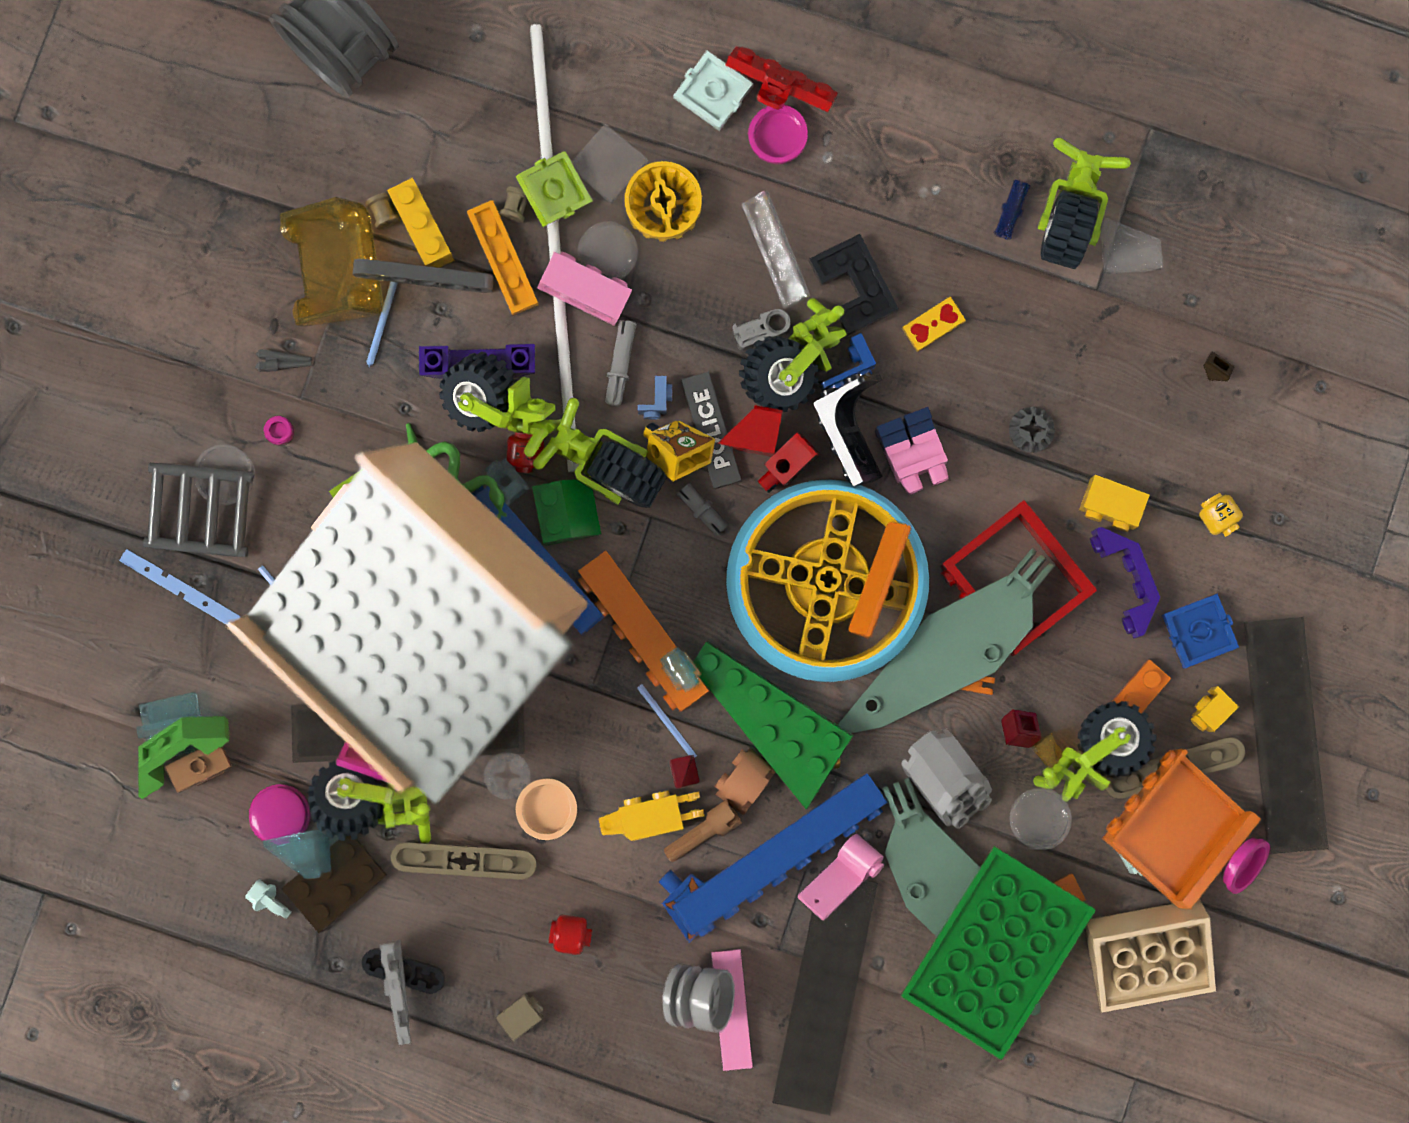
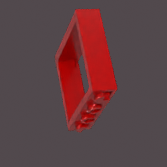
(1051, 548)

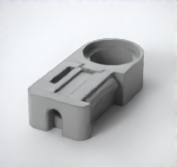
(757, 329)

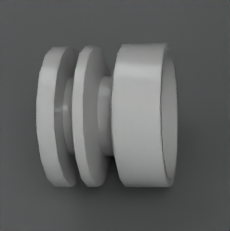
(698, 997)

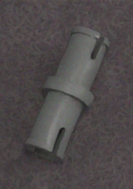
(702, 509)

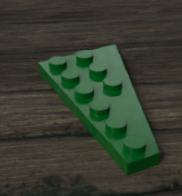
(786, 732)

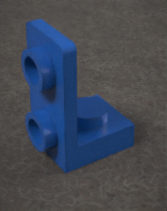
(859, 353)

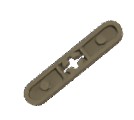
(1206, 757)
(435, 860)

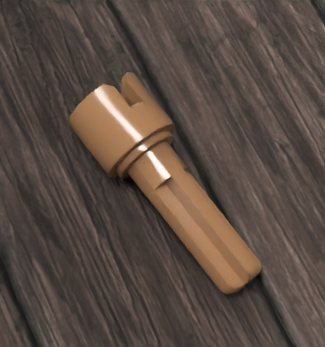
(719, 821)

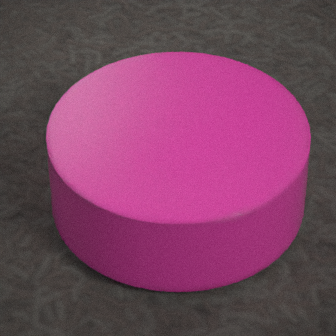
(278, 430)

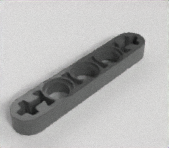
(422, 275)

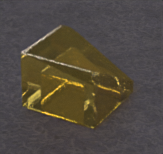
(1048, 750)

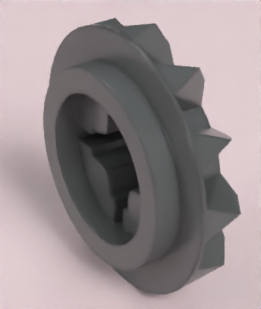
(1022, 438)

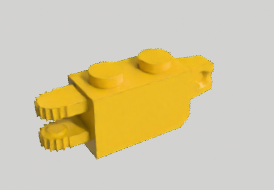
(649, 818)

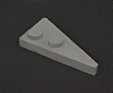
(395, 988)

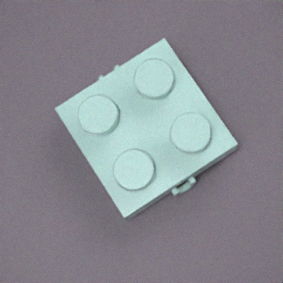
(713, 90)

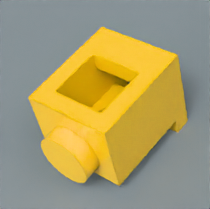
(1213, 710)

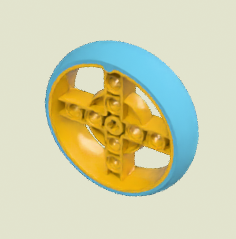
(748, 563)

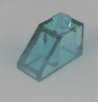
(302, 852)

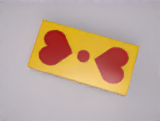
(933, 324)

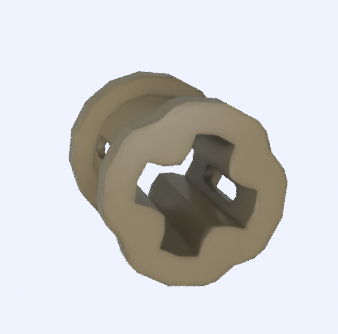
(514, 205)
(382, 211)

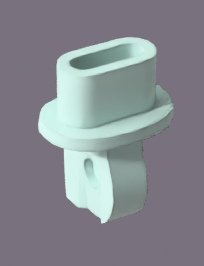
(264, 897)

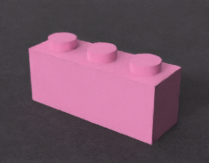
(585, 287)

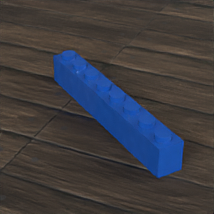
(778, 855)

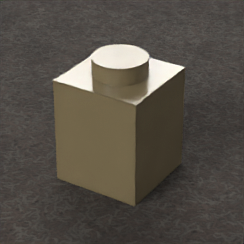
(520, 1016)

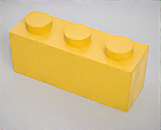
(420, 224)

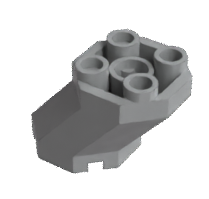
(947, 778)

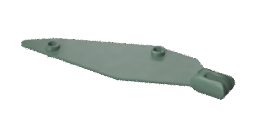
(952, 649)
(927, 864)

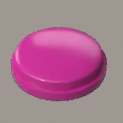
(778, 134)
(279, 812)
(1246, 864)

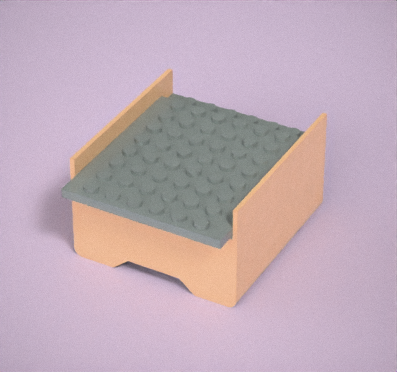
(412, 620)

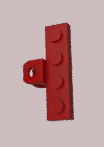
(780, 82)

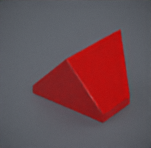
(755, 432)

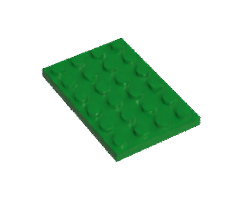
(997, 952)

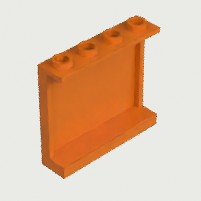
(1179, 829)

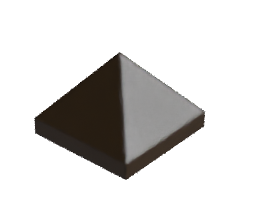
(1217, 368)

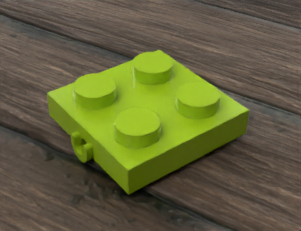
(553, 188)

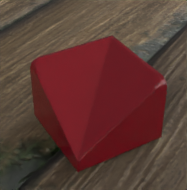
(1021, 728)
(684, 771)

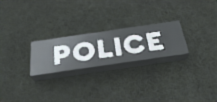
(709, 420)

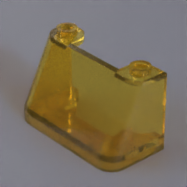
(328, 242)

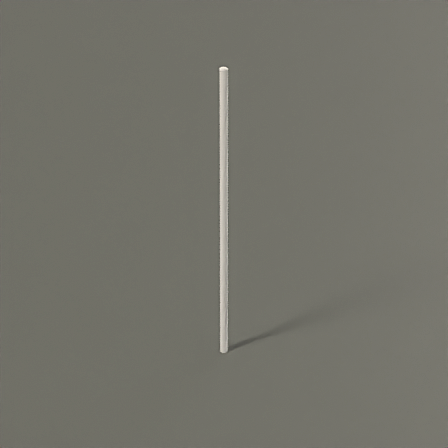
(553, 228)

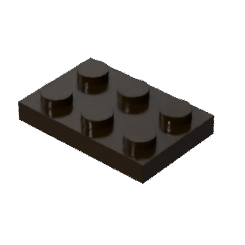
(335, 891)

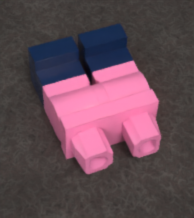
(913, 459)

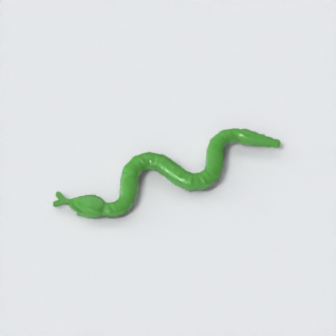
(495, 493)

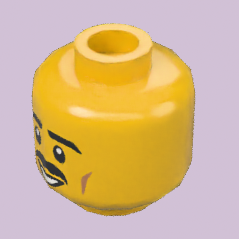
(1221, 514)

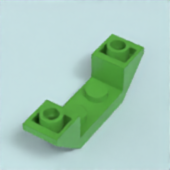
(201, 732)

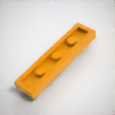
(502, 257)

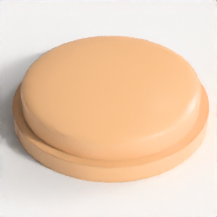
(546, 809)

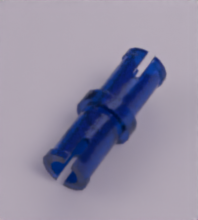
(1012, 209)

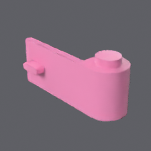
(842, 877)

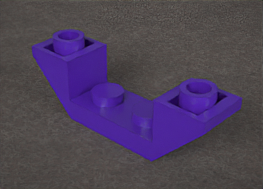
(439, 359)
(1107, 543)

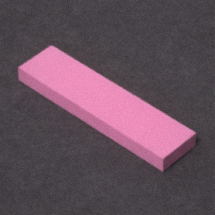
(735, 1036)

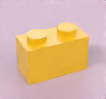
(1113, 503)

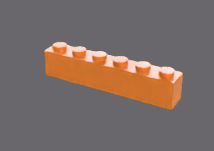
(635, 623)

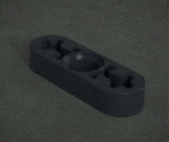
(421, 984)

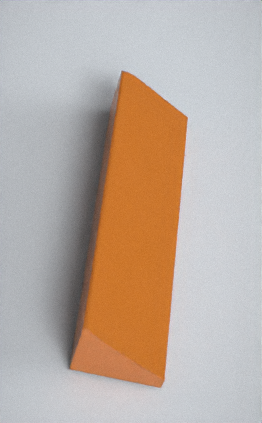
(879, 579)

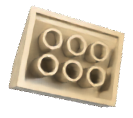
(1151, 955)

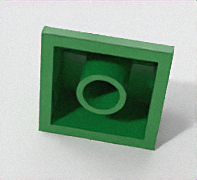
(566, 511)

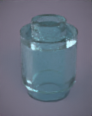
(680, 670)

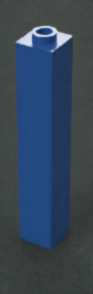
(590, 615)

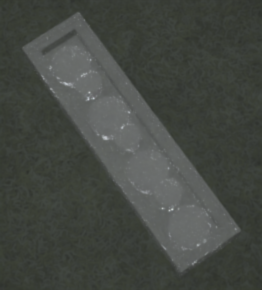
(775, 249)

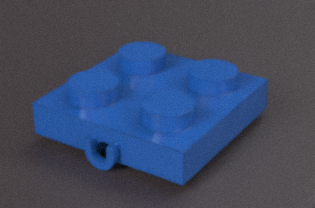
(1200, 631)

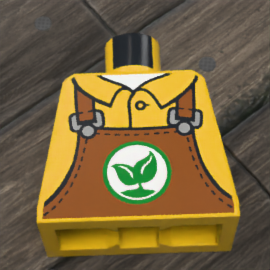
(678, 448)

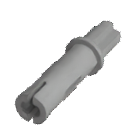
(620, 362)

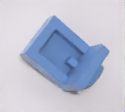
(663, 393)

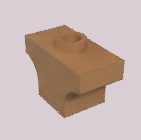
(197, 768)

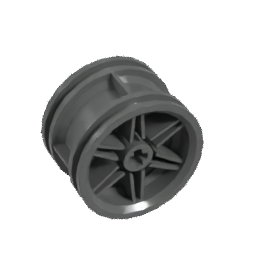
(335, 39)

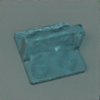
(164, 712)

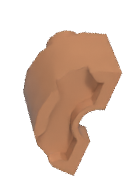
(745, 781)

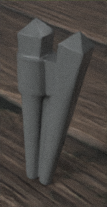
(279, 360)

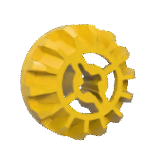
(659, 177)

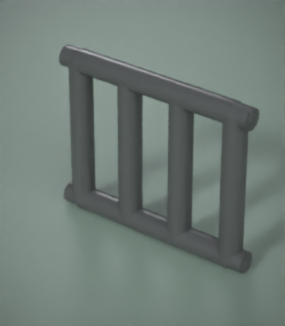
(215, 477)

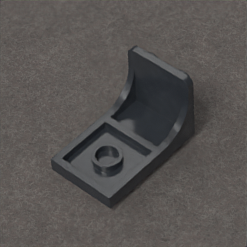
(838, 418)

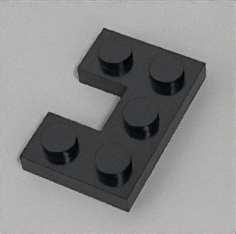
(856, 261)

